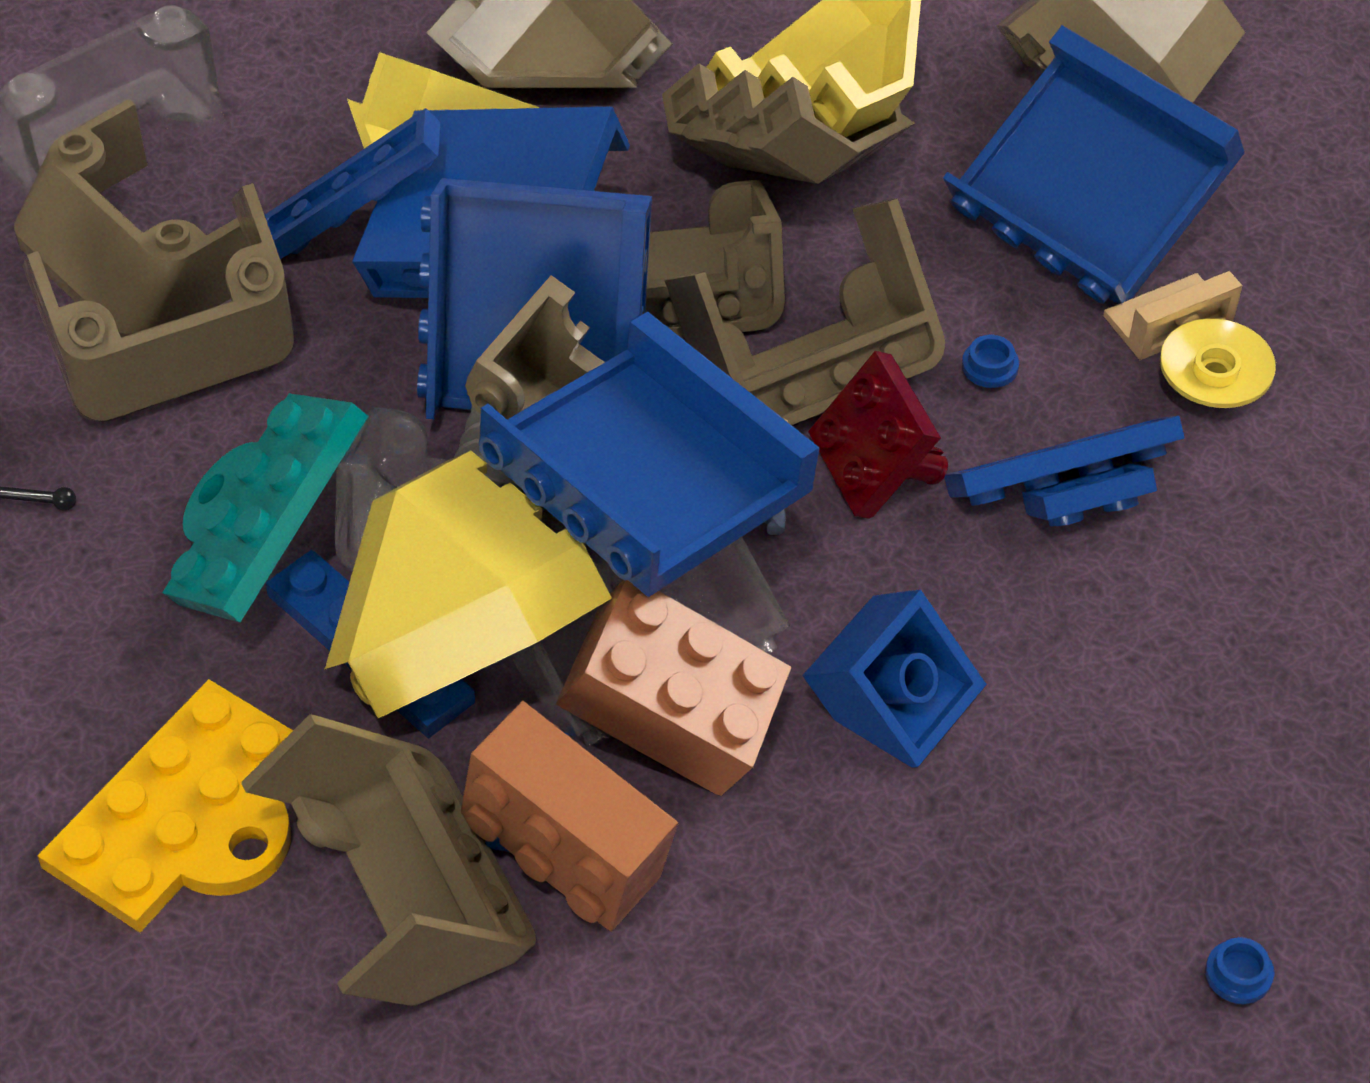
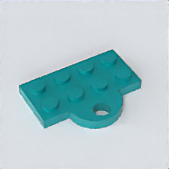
(256, 503)

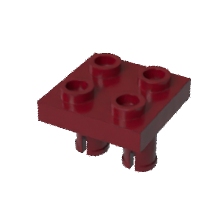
(877, 437)

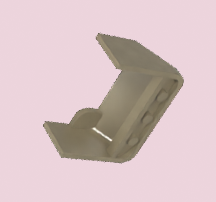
(99, 251)
(884, 312)
(133, 372)
(414, 853)

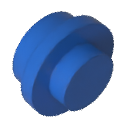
(990, 361)
(1239, 971)

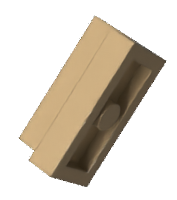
(1154, 315)

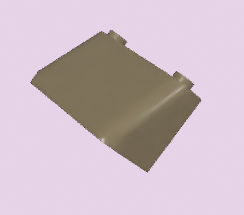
(736, 251)
(532, 354)

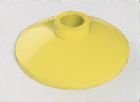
(1217, 363)

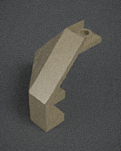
(1165, 39)
(550, 42)
(769, 133)

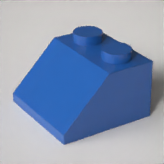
(896, 676)

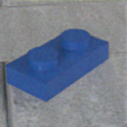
(1112, 489)

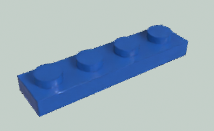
(354, 183)
(1087, 454)
(314, 598)

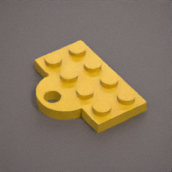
(178, 814)

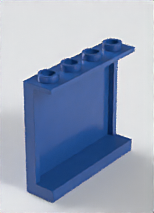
(483, 145)
(1097, 170)
(500, 246)
(653, 457)

